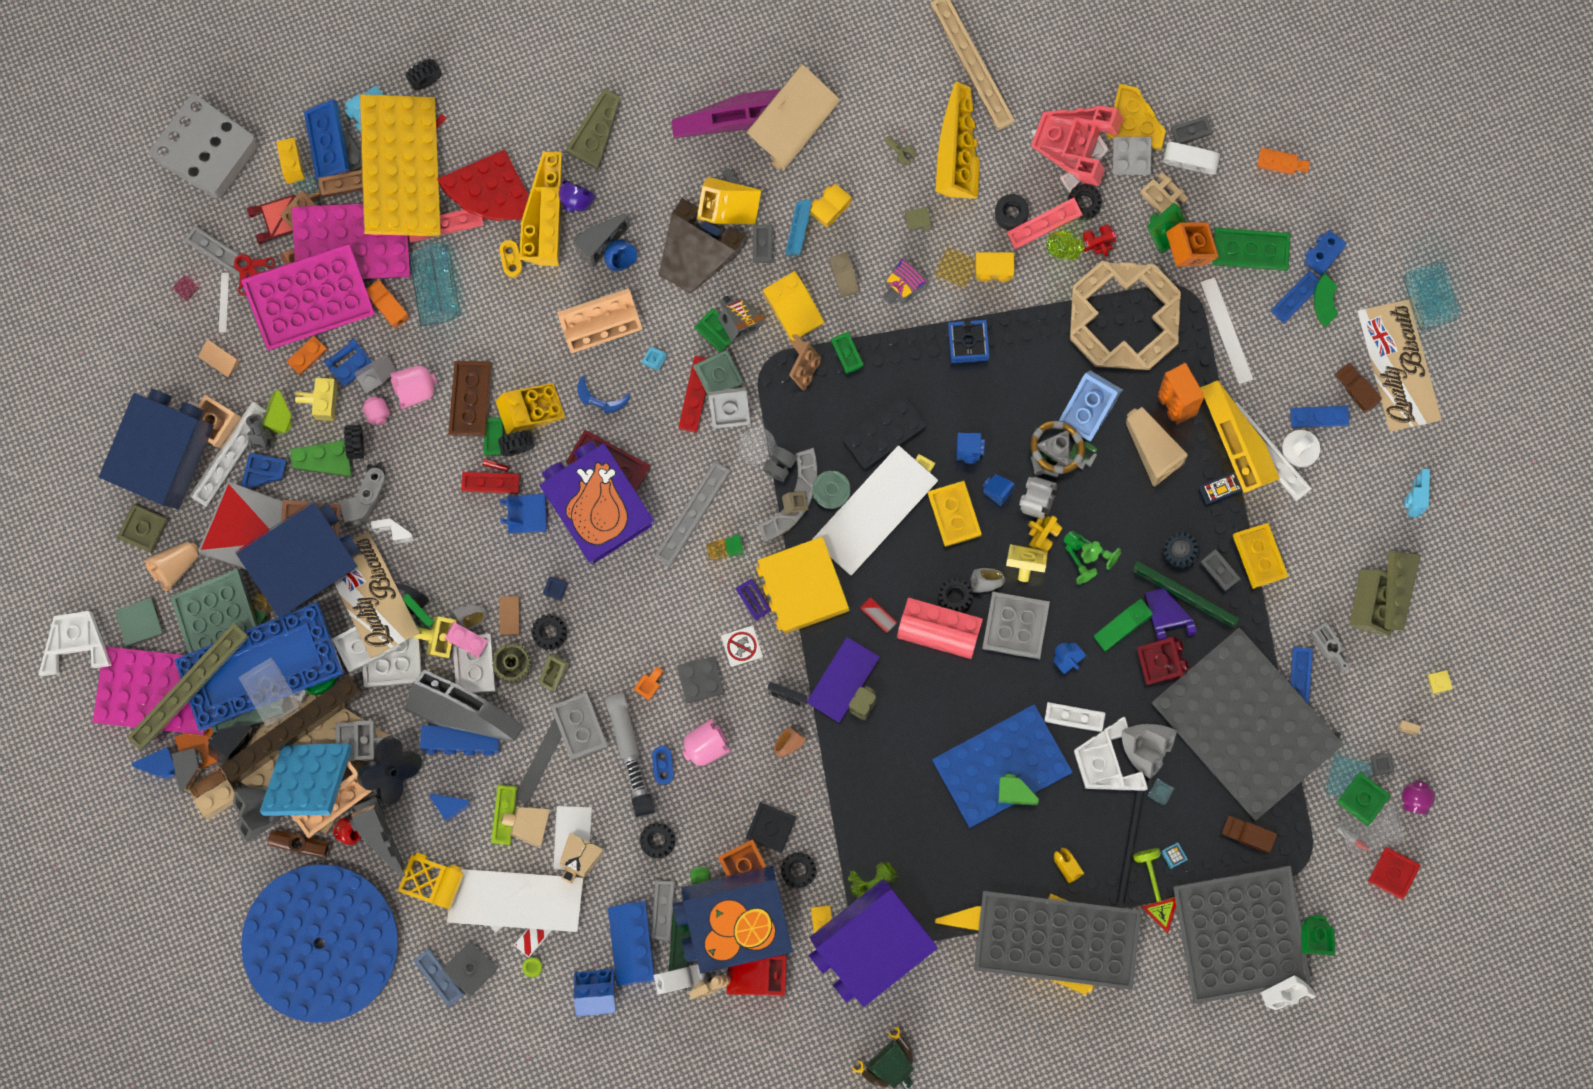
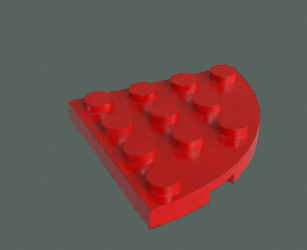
(488, 188)

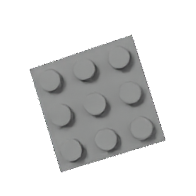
(1016, 625)

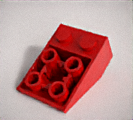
(759, 978)

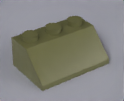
(1370, 602)

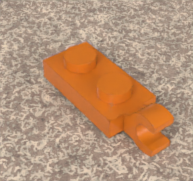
(1281, 162)

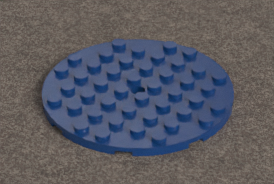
(282, 949)

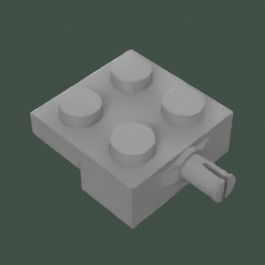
(361, 737)

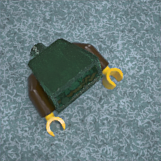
(890, 1065)

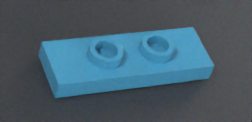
(798, 228)

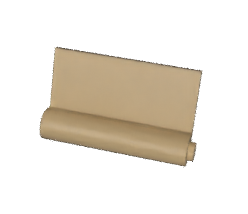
(793, 117)

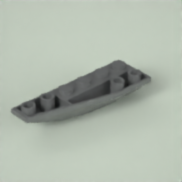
(458, 708)

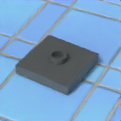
(469, 969)

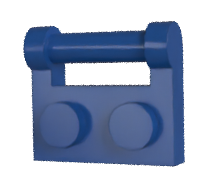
(345, 372)

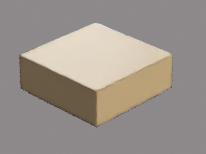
(1408, 727)

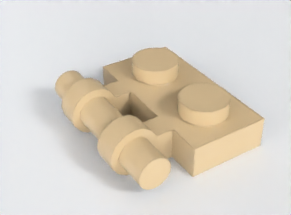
(1158, 197)
(704, 989)

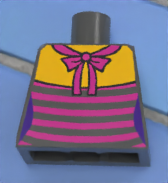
(904, 283)

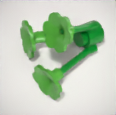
(1089, 554)

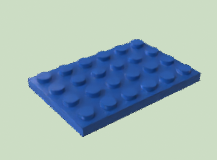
(1015, 747)

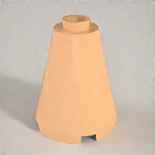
(172, 564)

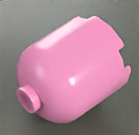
(413, 385)
(705, 744)

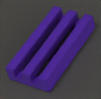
(761, 613)

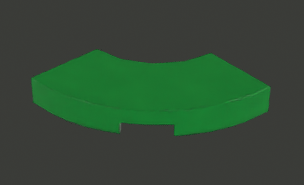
(1323, 300)

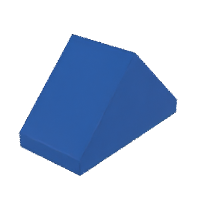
(449, 806)

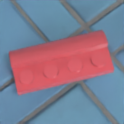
(939, 628)

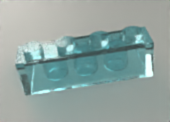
(434, 284)

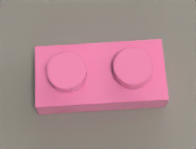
(465, 639)

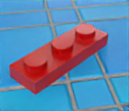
(490, 483)

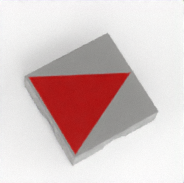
(237, 521)

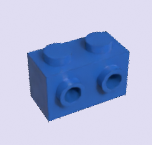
(1325, 252)
(970, 447)

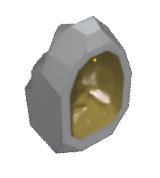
(986, 580)
(469, 616)

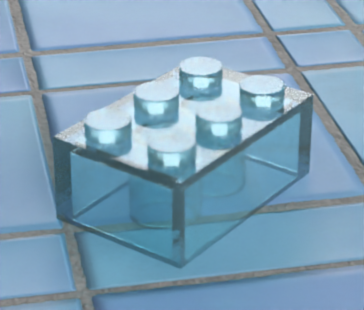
(1431, 296)

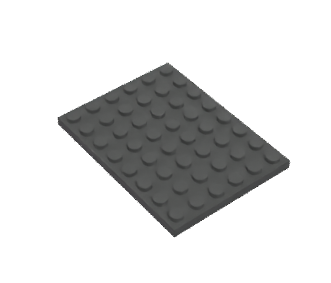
(1247, 724)

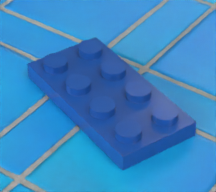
(326, 140)

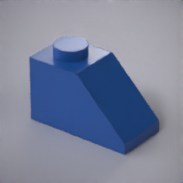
(998, 489)
(157, 764)

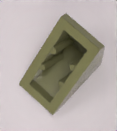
(553, 672)

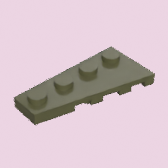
(593, 133)
(1400, 585)

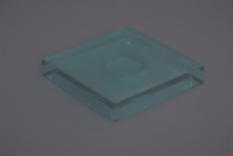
(1343, 772)

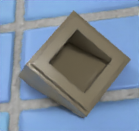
(795, 502)

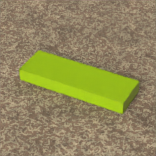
(505, 803)

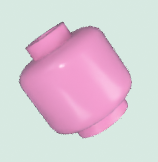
(376, 410)

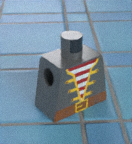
(739, 318)

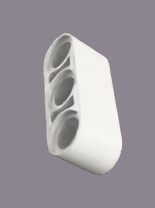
(1191, 158)

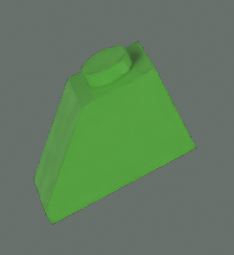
(1014, 791)

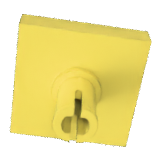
(1026, 560)

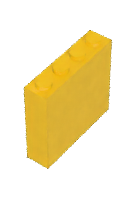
(802, 585)

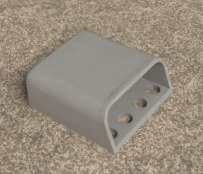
(208, 150)

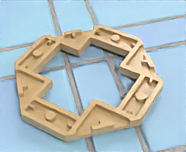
(1123, 355)

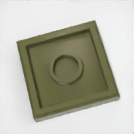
(142, 528)

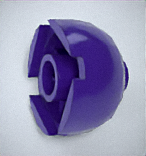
(575, 197)

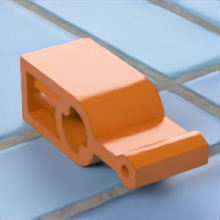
(387, 304)

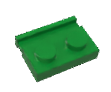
(713, 331)

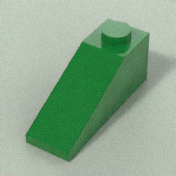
(1123, 625)

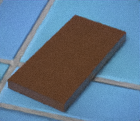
(470, 398)

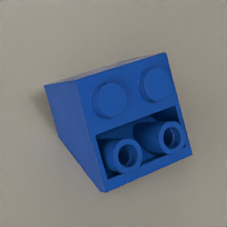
(594, 992)

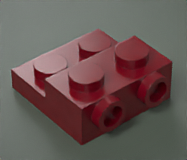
(1162, 660)

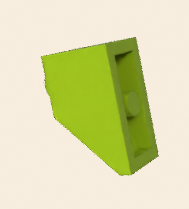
(277, 414)

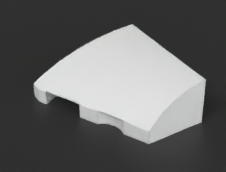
(1287, 993)

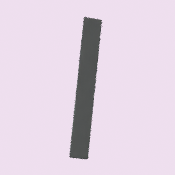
(539, 762)

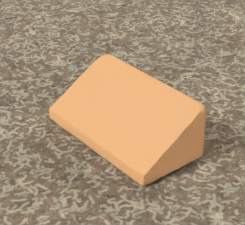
(218, 358)

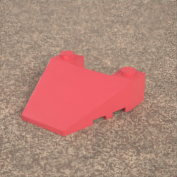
(1071, 137)

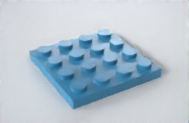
(306, 780)

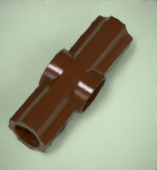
(309, 846)

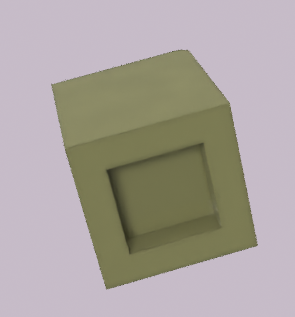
(918, 219)

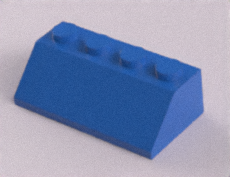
(631, 943)

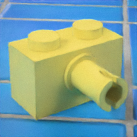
(322, 399)
(435, 636)

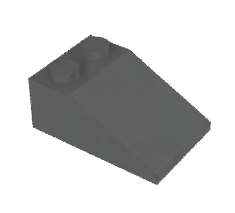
(594, 240)

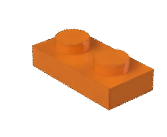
(307, 355)

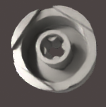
(1038, 497)

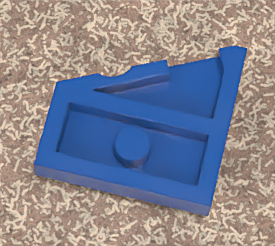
(262, 470)

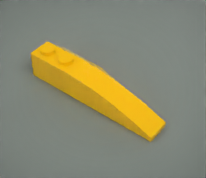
(957, 159)

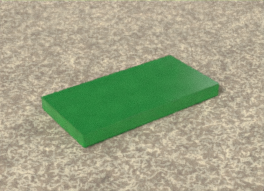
(1252, 249)

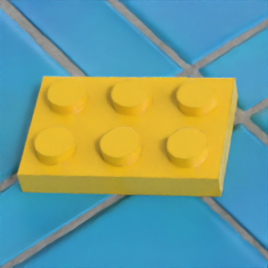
(954, 513)
(1260, 555)

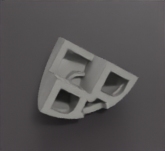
(1147, 746)

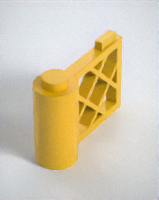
(446, 883)

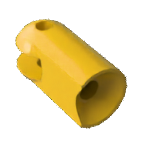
(1068, 865)

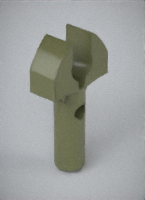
(900, 150)

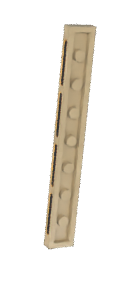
(972, 63)

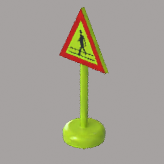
(1163, 910)

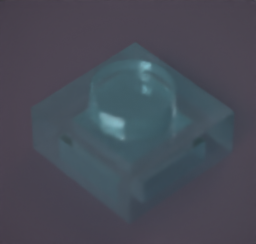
(1160, 792)

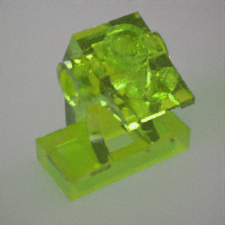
(884, 871)

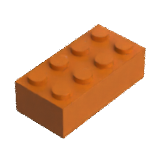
(1180, 394)

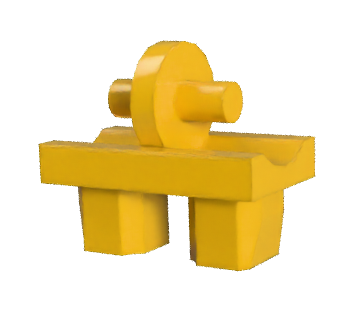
(1040, 531)

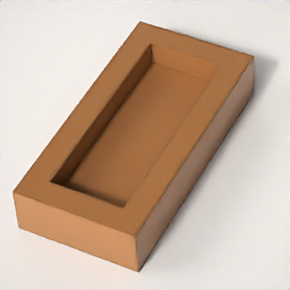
(509, 616)

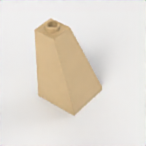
(1156, 448)

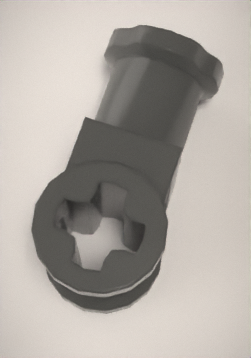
(258, 435)

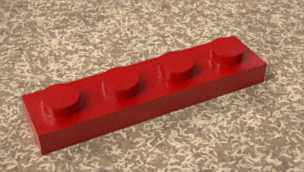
(693, 401)

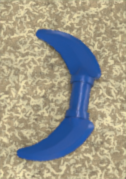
(608, 407)

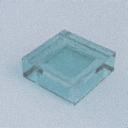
(307, 185)

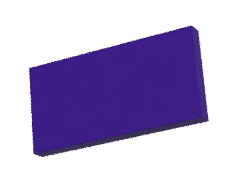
(842, 679)

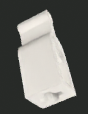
(678, 979)

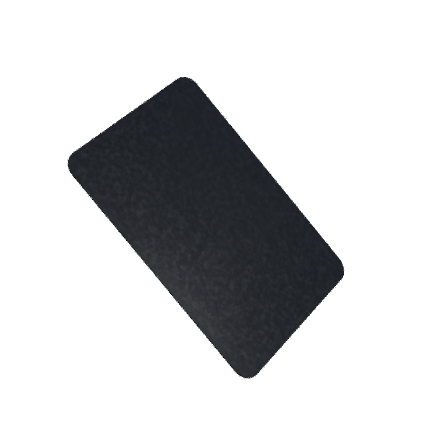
(881, 769)

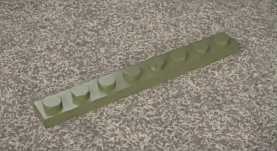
(187, 687)

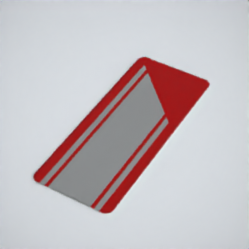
(878, 615)

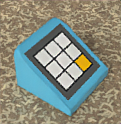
(1174, 855)

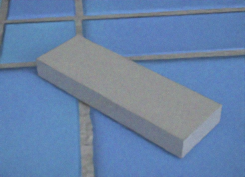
(663, 910)

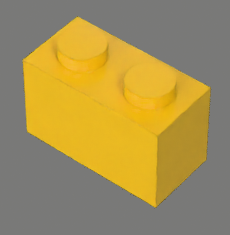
(290, 160)
(994, 266)

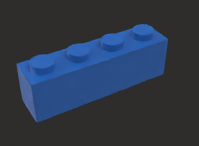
(450, 741)

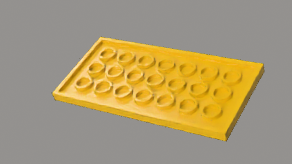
(399, 165)

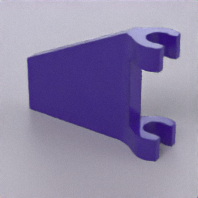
(1167, 613)

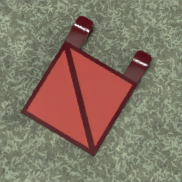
(274, 222)

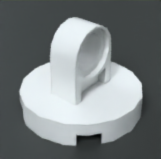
(1301, 448)

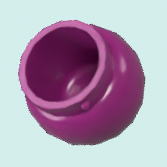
(1417, 797)

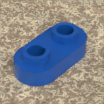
(662, 766)

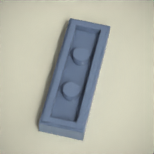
(438, 979)

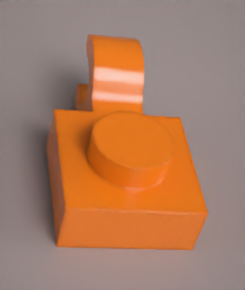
(647, 685)

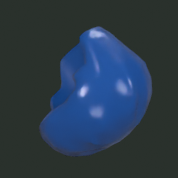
(620, 255)

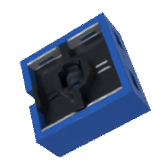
(961, 339)

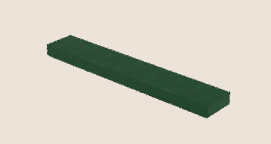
(1185, 594)

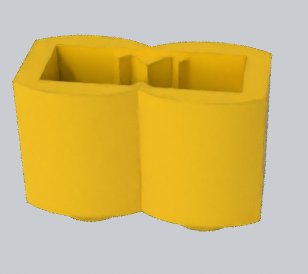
(831, 205)

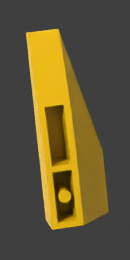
(543, 214)
(1242, 442)

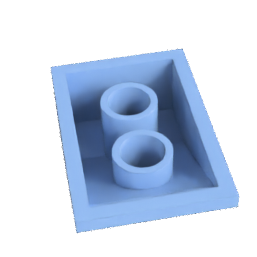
(1090, 404)

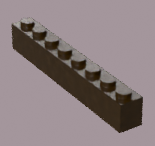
(291, 730)

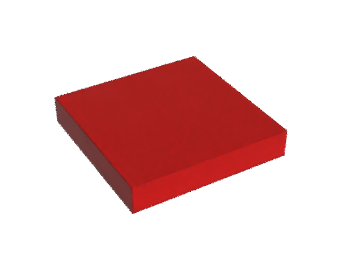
(1394, 873)

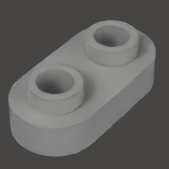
(371, 486)

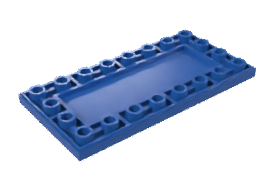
(296, 643)

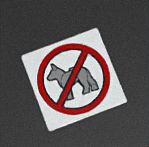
(741, 646)

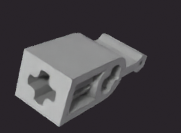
(1324, 637)

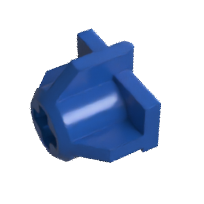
(1068, 656)

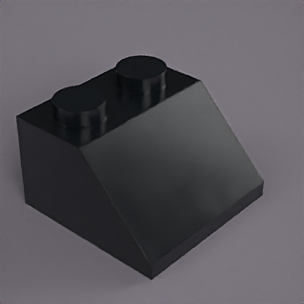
(228, 742)

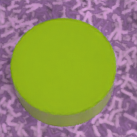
(532, 967)

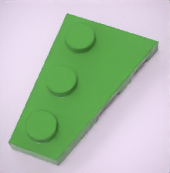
(322, 458)

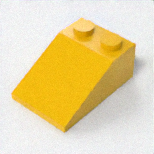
(793, 306)

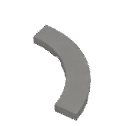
(784, 522)

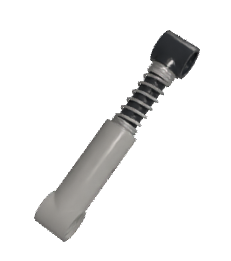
(629, 752)

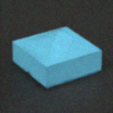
(654, 358)

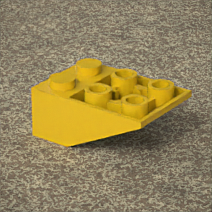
(728, 203)
(529, 408)

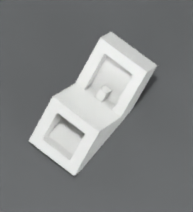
(399, 534)

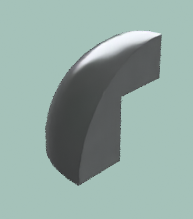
(251, 821)

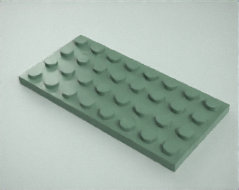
(208, 612)

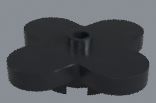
(389, 770)

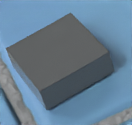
(1382, 764)

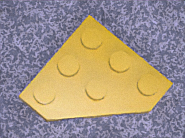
(1137, 117)

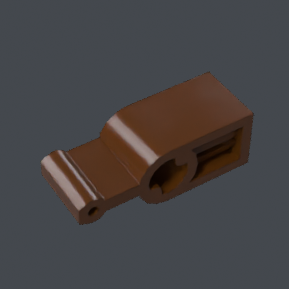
(1358, 388)
(1249, 834)

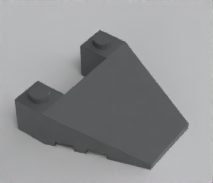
(371, 825)

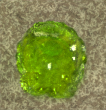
(1064, 246)

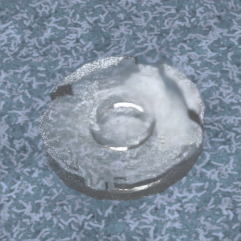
(757, 446)

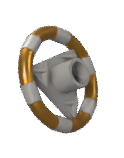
(1057, 447)

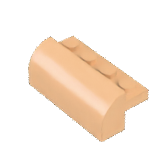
(599, 320)
(348, 795)

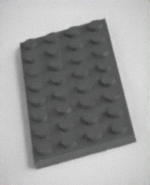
(1057, 940)

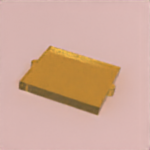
(955, 268)

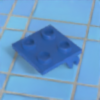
(525, 513)

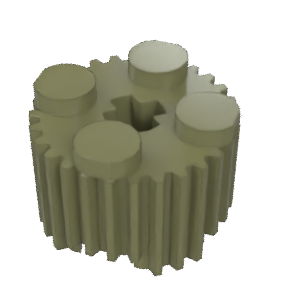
(502, 667)

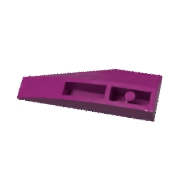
(725, 116)

